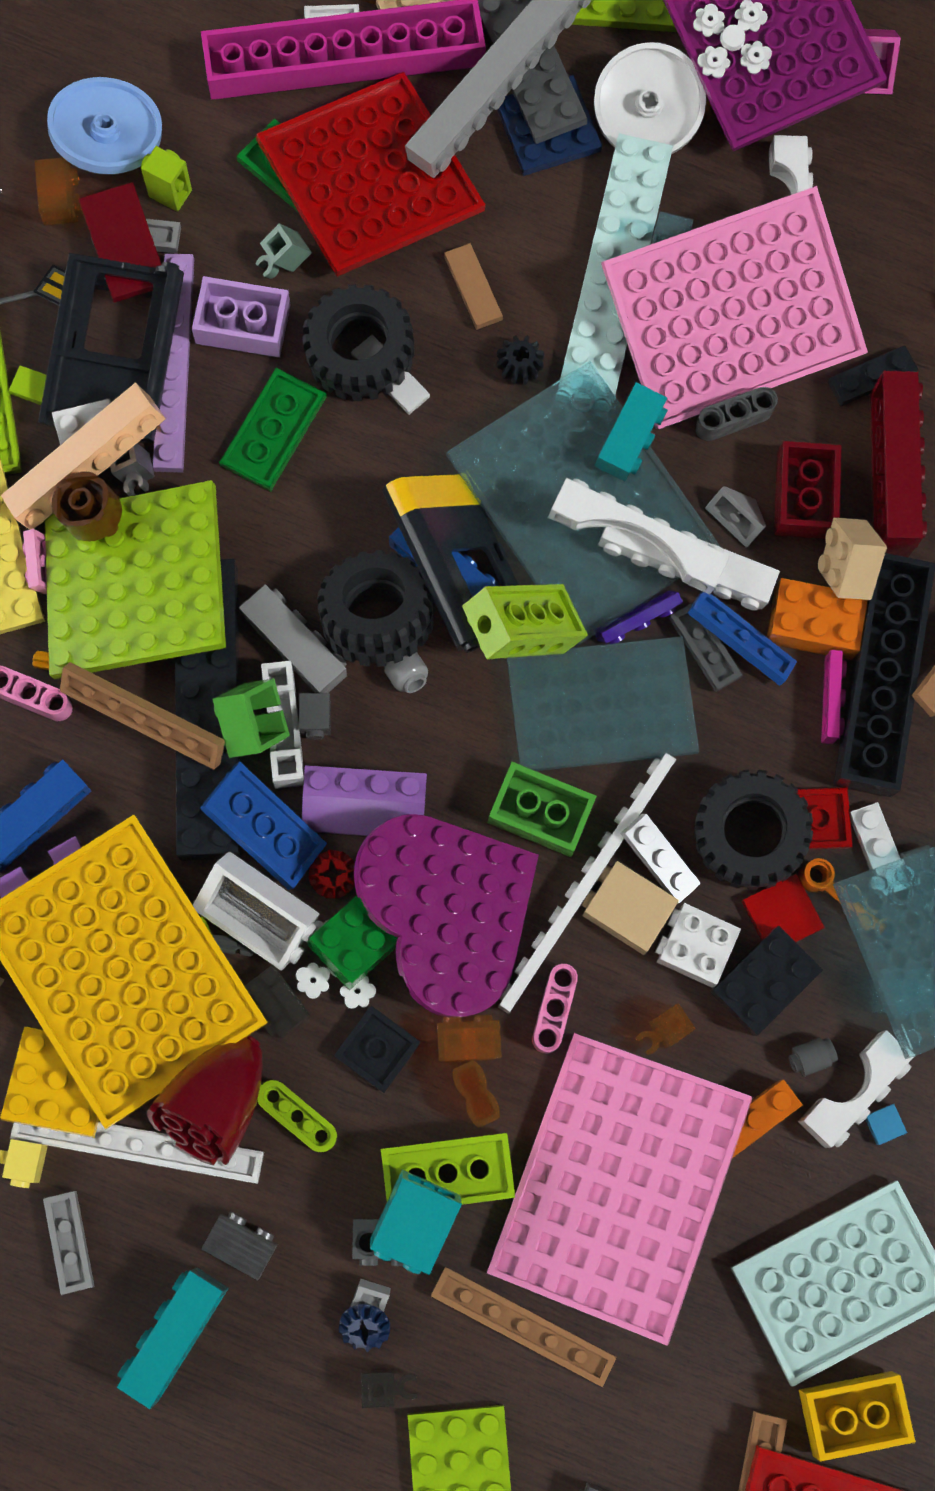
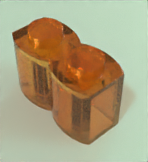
(472, 1086)

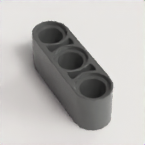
(745, 404)

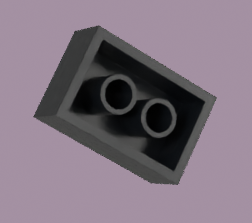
(766, 981)

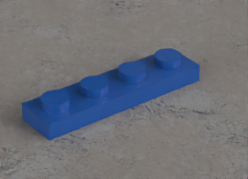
(742, 637)

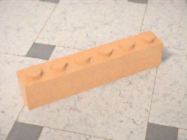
(89, 450)

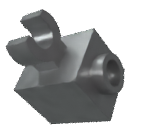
(133, 469)

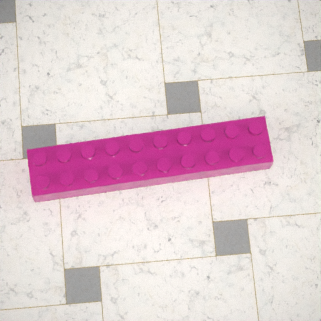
(343, 48)

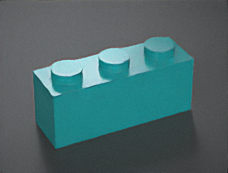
(632, 432)

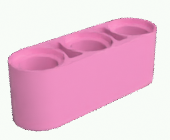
(40, 702)
(554, 992)

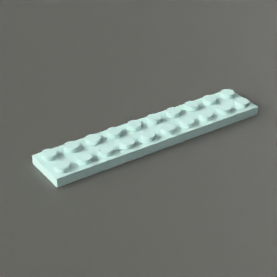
(622, 226)

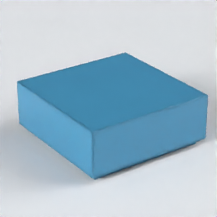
(885, 1124)

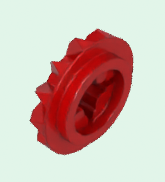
(322, 884)

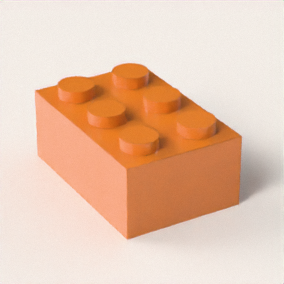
(815, 619)

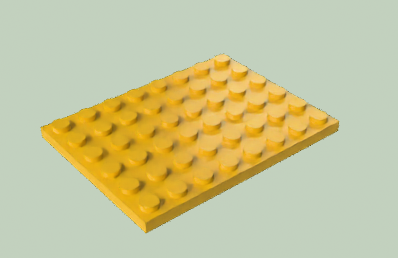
(121, 970)

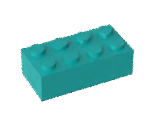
(172, 1337)

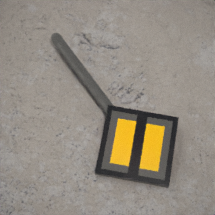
(48, 288)

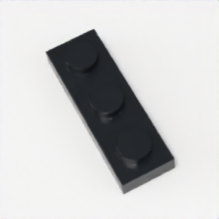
(861, 379)

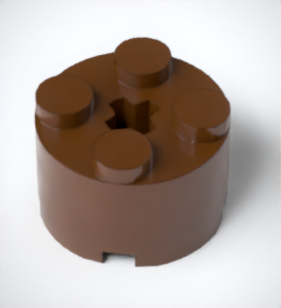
(87, 507)

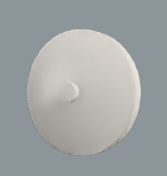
(650, 95)

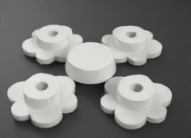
(732, 38)
(322, 975)

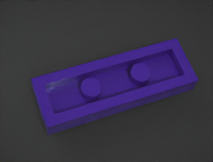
(640, 617)

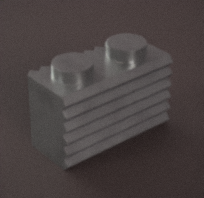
(240, 1245)

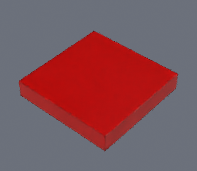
(830, 817)
(786, 907)

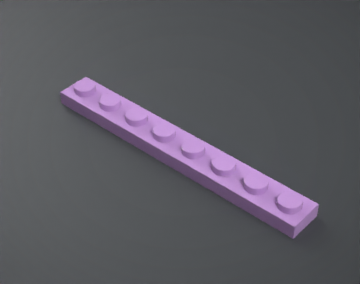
(170, 434)

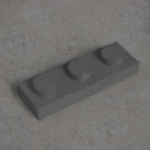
(706, 650)

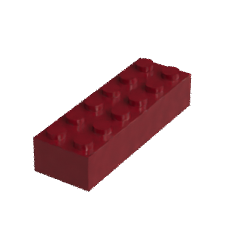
(897, 461)

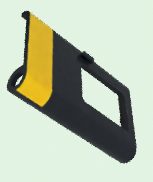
(441, 518)

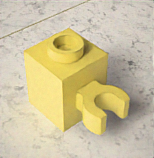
(23, 1162)

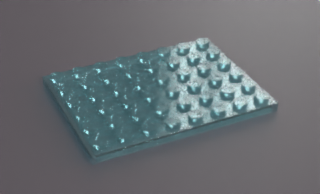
(519, 470)

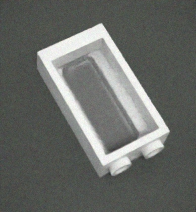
(256, 911)

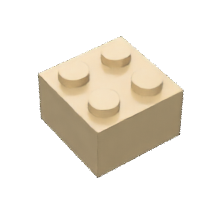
(852, 558)

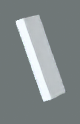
(409, 393)

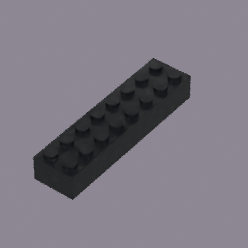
(885, 678)

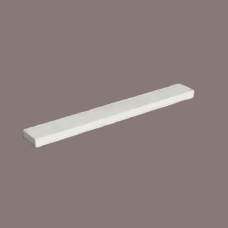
(144, 1147)

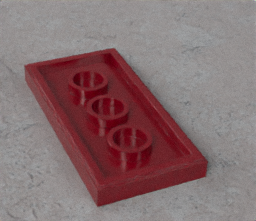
(121, 235)

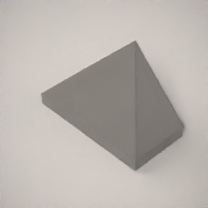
(737, 514)

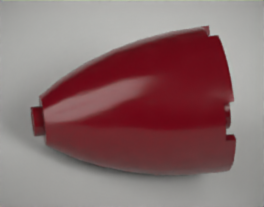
(211, 1101)

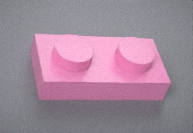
(35, 553)

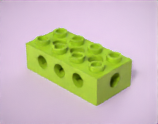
(524, 620)
(460, 1153)

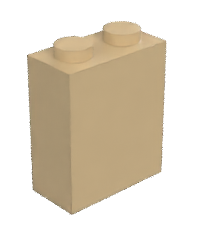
(629, 907)

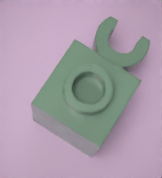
(284, 249)

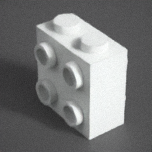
(697, 944)

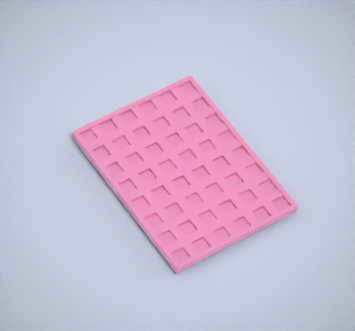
(620, 1188)

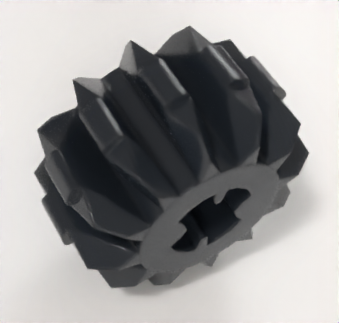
(509, 357)

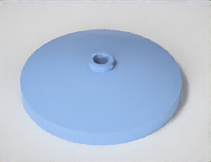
(104, 125)

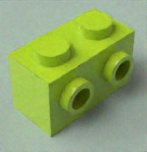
(166, 178)

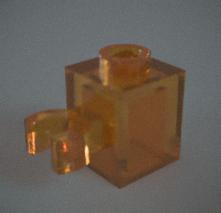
(667, 1028)

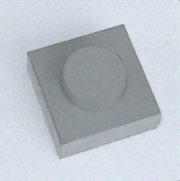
(371, 1294)

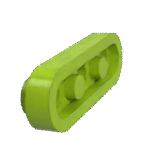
(283, 1110)

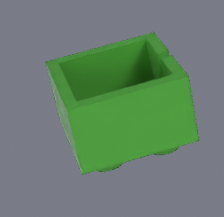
(242, 729)

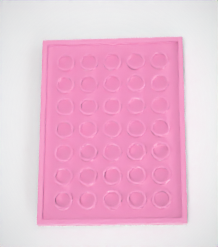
(736, 305)

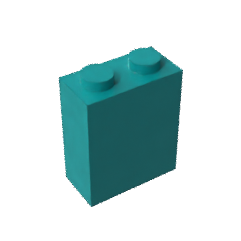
(415, 1223)

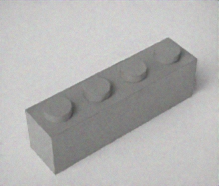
(293, 641)

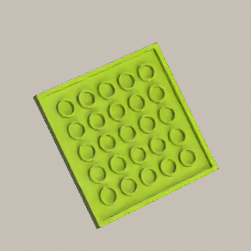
(141, 591)

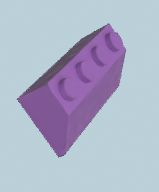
(359, 799)

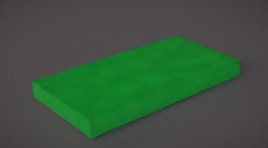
(273, 429)

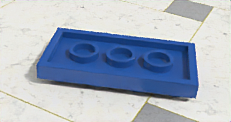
(263, 825)

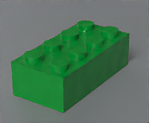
(351, 943)

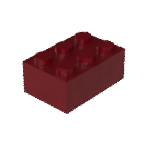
(807, 489)

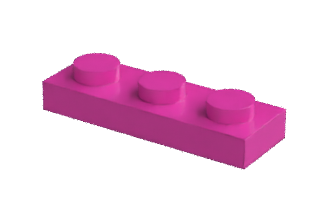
(833, 696)

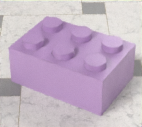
(241, 316)

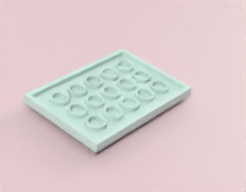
(841, 1282)

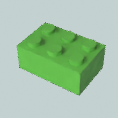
(541, 809)

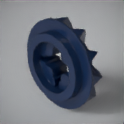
(375, 1321)

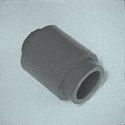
(813, 1056)

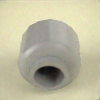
(407, 674)

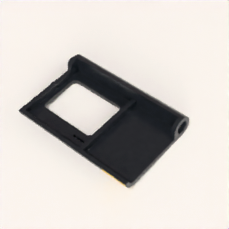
(86, 376)

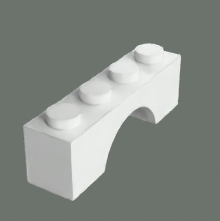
(790, 161)
(287, 754)
(882, 1063)

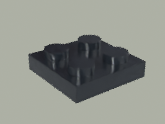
(377, 1049)

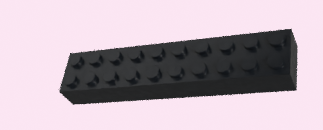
(198, 681)

